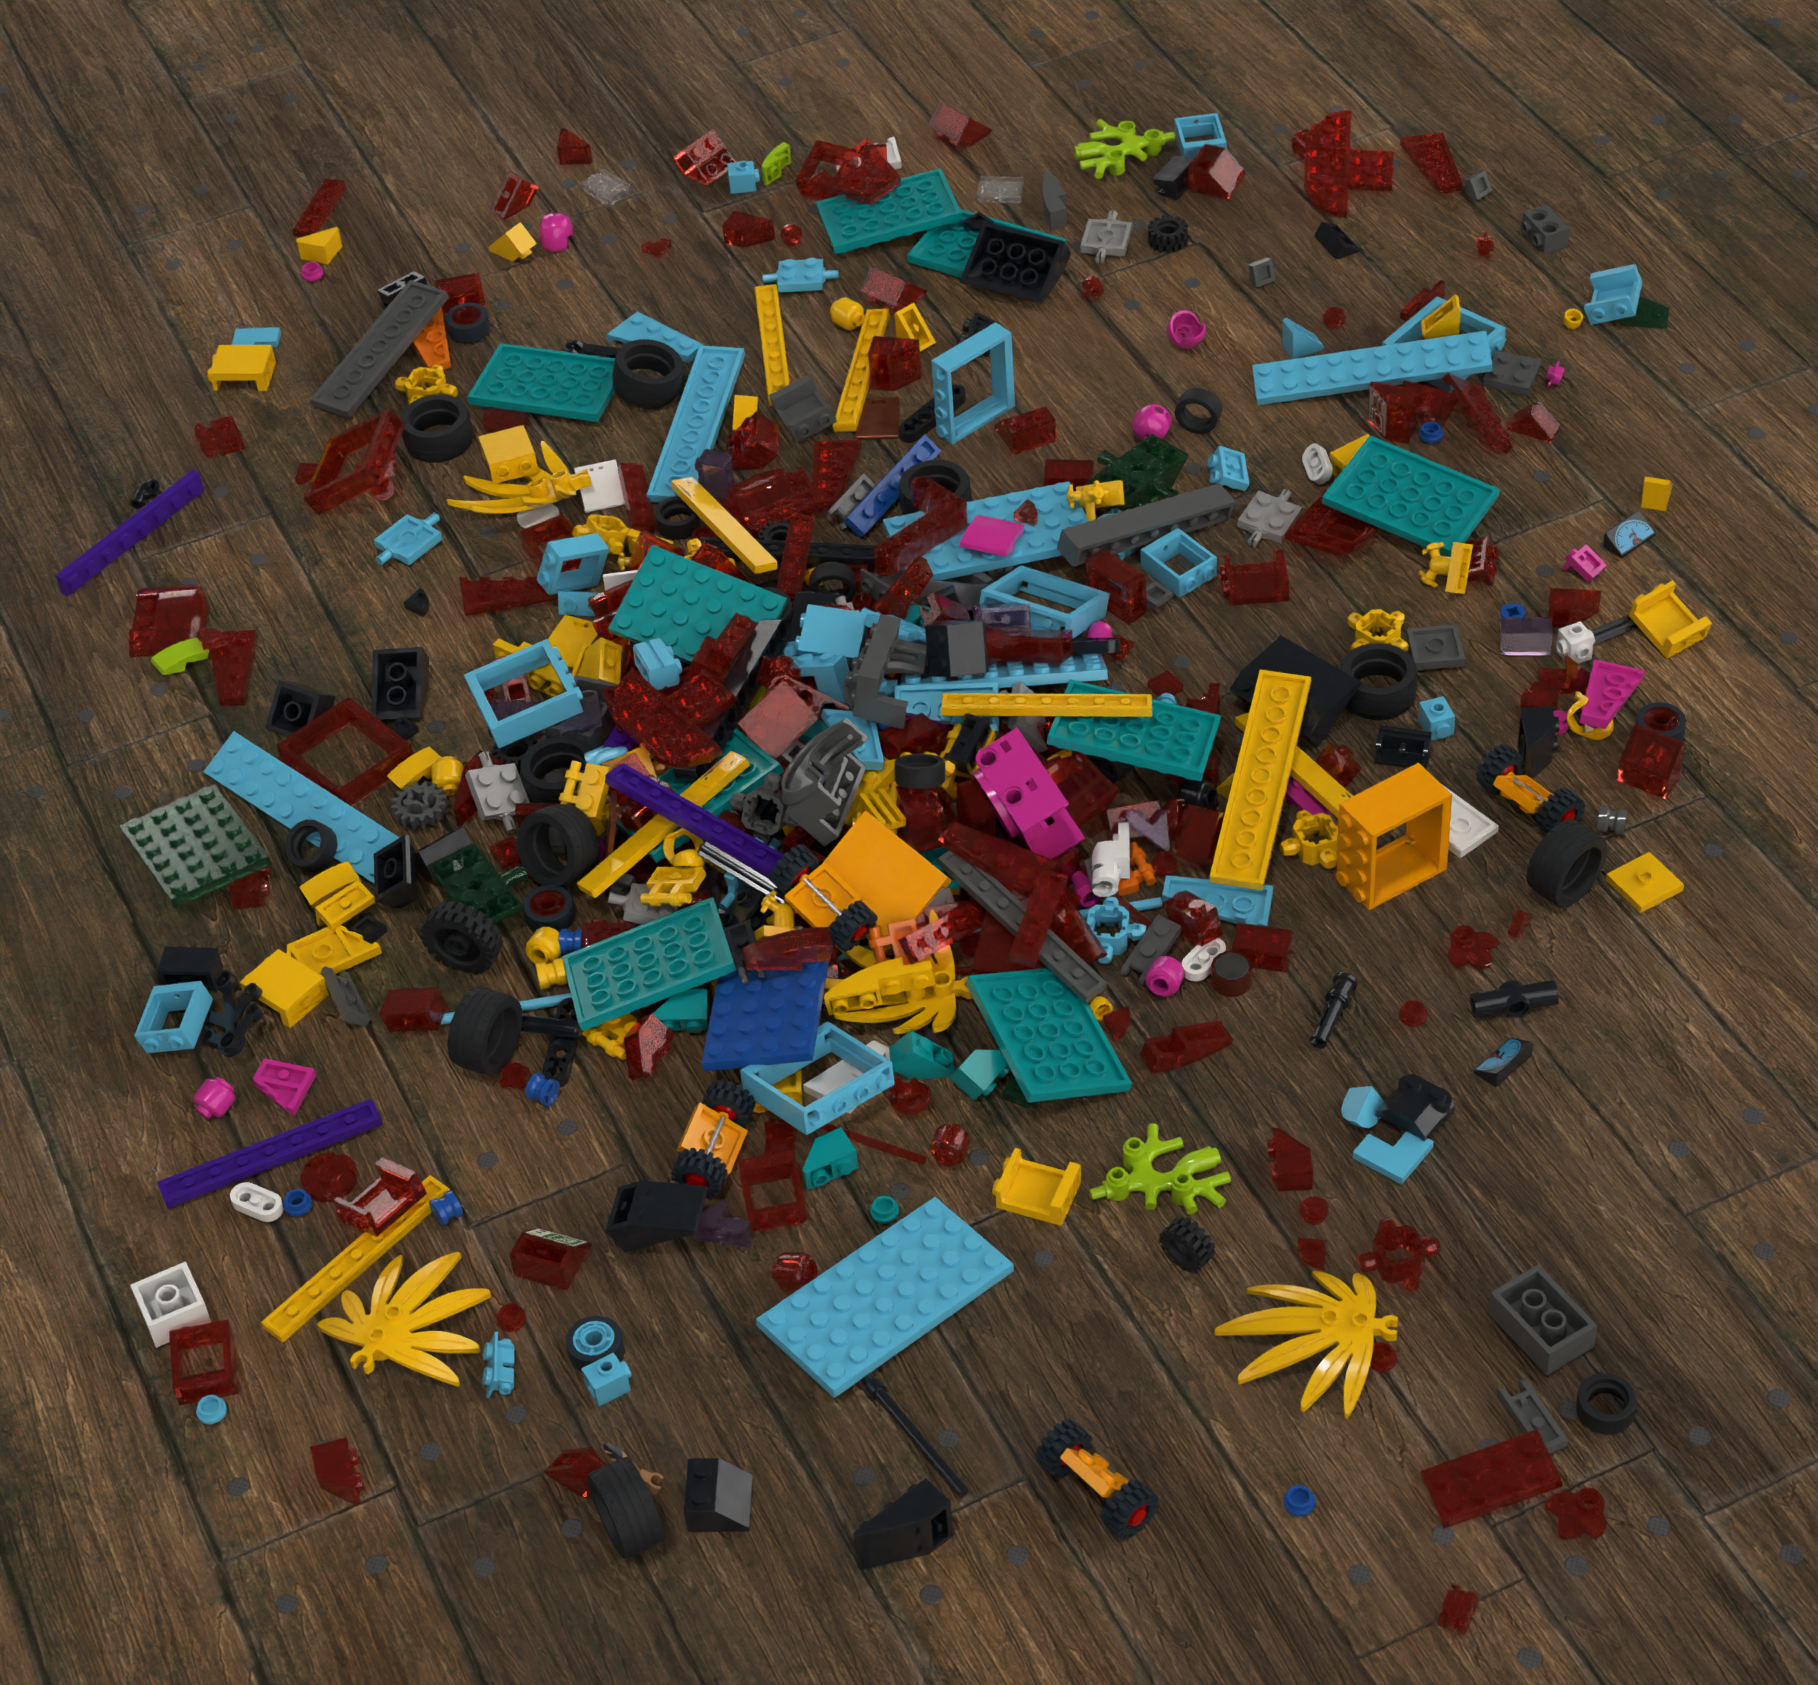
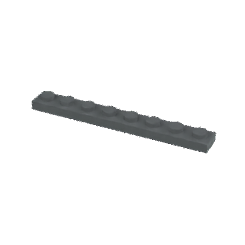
(1010, 912)

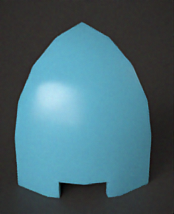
(1361, 1105)

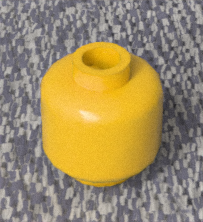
(847, 313)
(447, 774)
(543, 945)

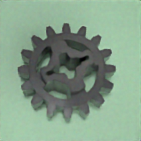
(419, 805)

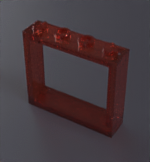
(381, 435)
(328, 724)

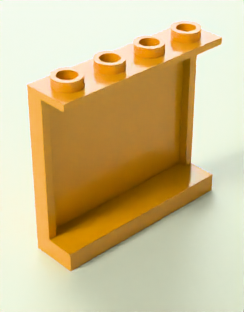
(885, 873)

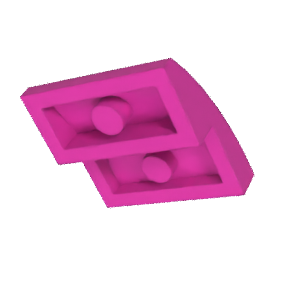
(992, 535)

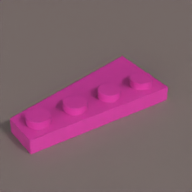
(1608, 691)

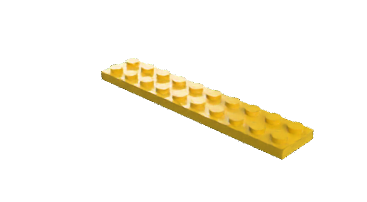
(1260, 780)

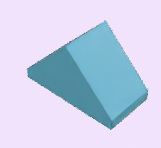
(1298, 340)

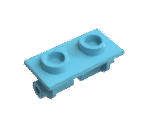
(575, 603)
(495, 1376)

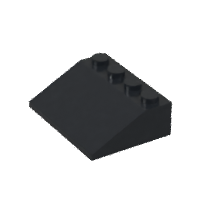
(1015, 262)
(1329, 688)

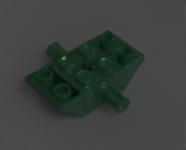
(1146, 471)
(472, 880)

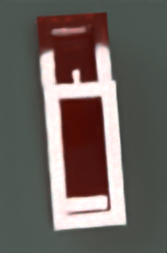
(789, 949)
(1184, 1046)

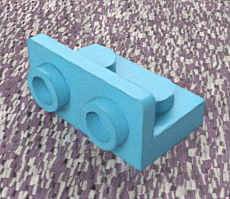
(1228, 468)

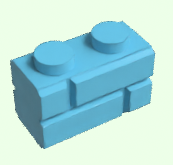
(657, 663)

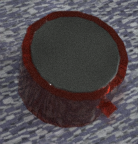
(1231, 973)

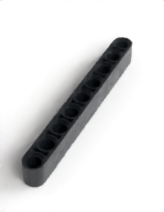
(766, 640)

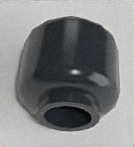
(1198, 792)

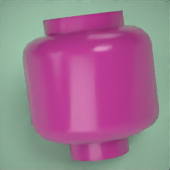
(1164, 976)
(214, 1098)

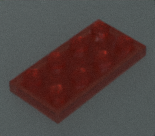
(1491, 1478)

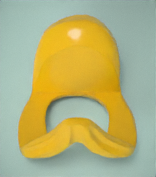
(1585, 730)
(686, 857)

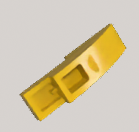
(540, 679)
(868, 986)

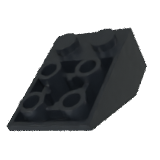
(654, 1213)
(905, 1528)

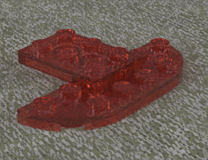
(1335, 168)
(672, 725)

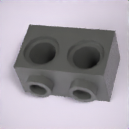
(1545, 229)

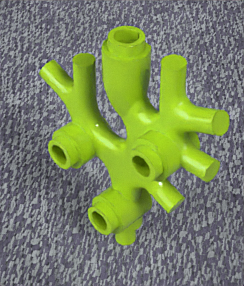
(1114, 156)
(1143, 1178)

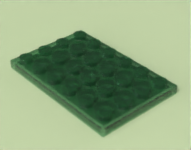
(194, 845)

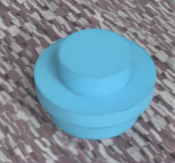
(211, 1409)

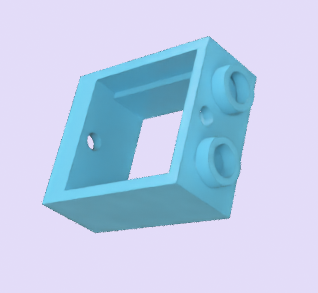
(1207, 125)
(1175, 543)
(588, 547)
(192, 998)

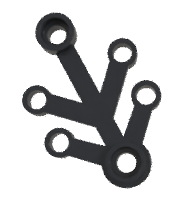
(233, 1039)

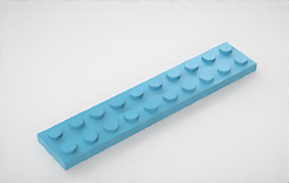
(1382, 364)
(697, 417)
(294, 798)

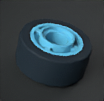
(592, 1340)

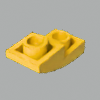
(743, 407)
(414, 768)
(329, 883)

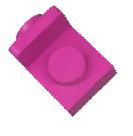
(1585, 562)

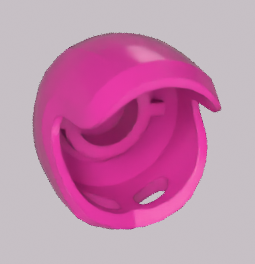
(554, 232)
(1187, 325)
(1149, 421)

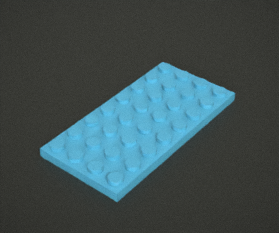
(1036, 543)
(1078, 668)
(884, 1296)

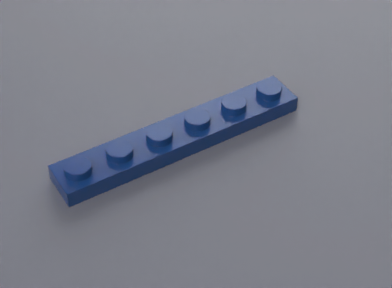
(887, 490)

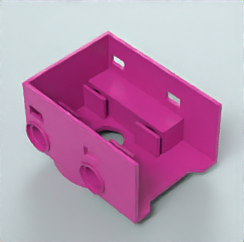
(1020, 807)

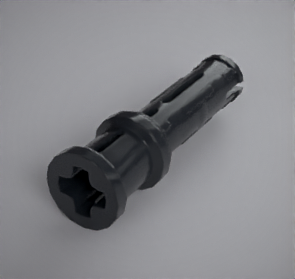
(1336, 1001)

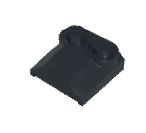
(1417, 1106)

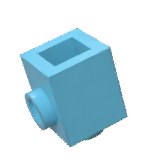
(742, 177)
(1437, 718)
(607, 1379)

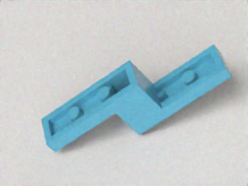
(831, 672)

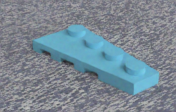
(642, 327)
(928, 700)
(1232, 902)

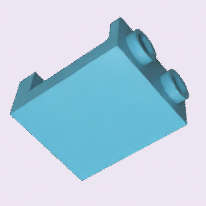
(1614, 294)
(832, 631)

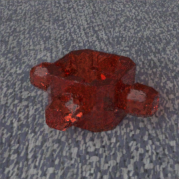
(1408, 1270)

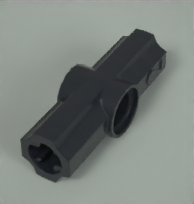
(1514, 999)

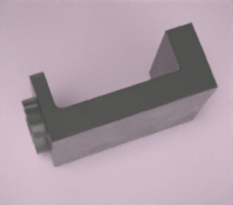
(802, 408)

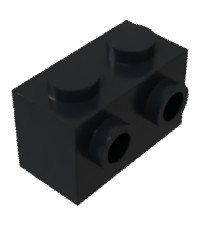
(746, 907)
(189, 965)

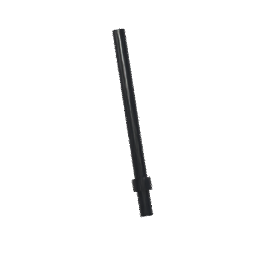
(877, 1391)

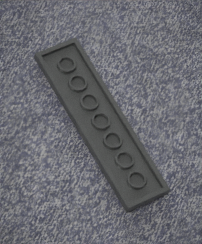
(379, 349)

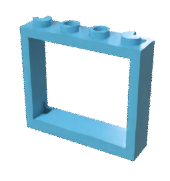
(1469, 323)
(999, 342)
(1089, 602)
(537, 716)
(876, 1078)

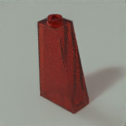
(1038, 646)

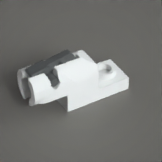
(1109, 863)

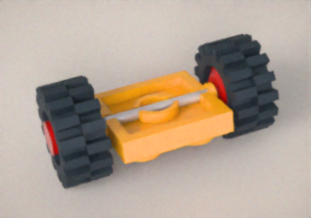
(1501, 776)
(822, 897)
(713, 1137)
(1128, 1501)

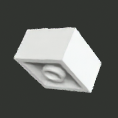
(170, 1302)

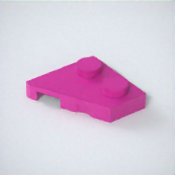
(284, 1083)

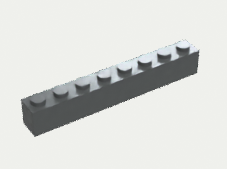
(1146, 523)

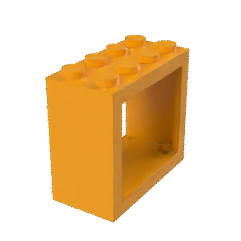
(1419, 855)

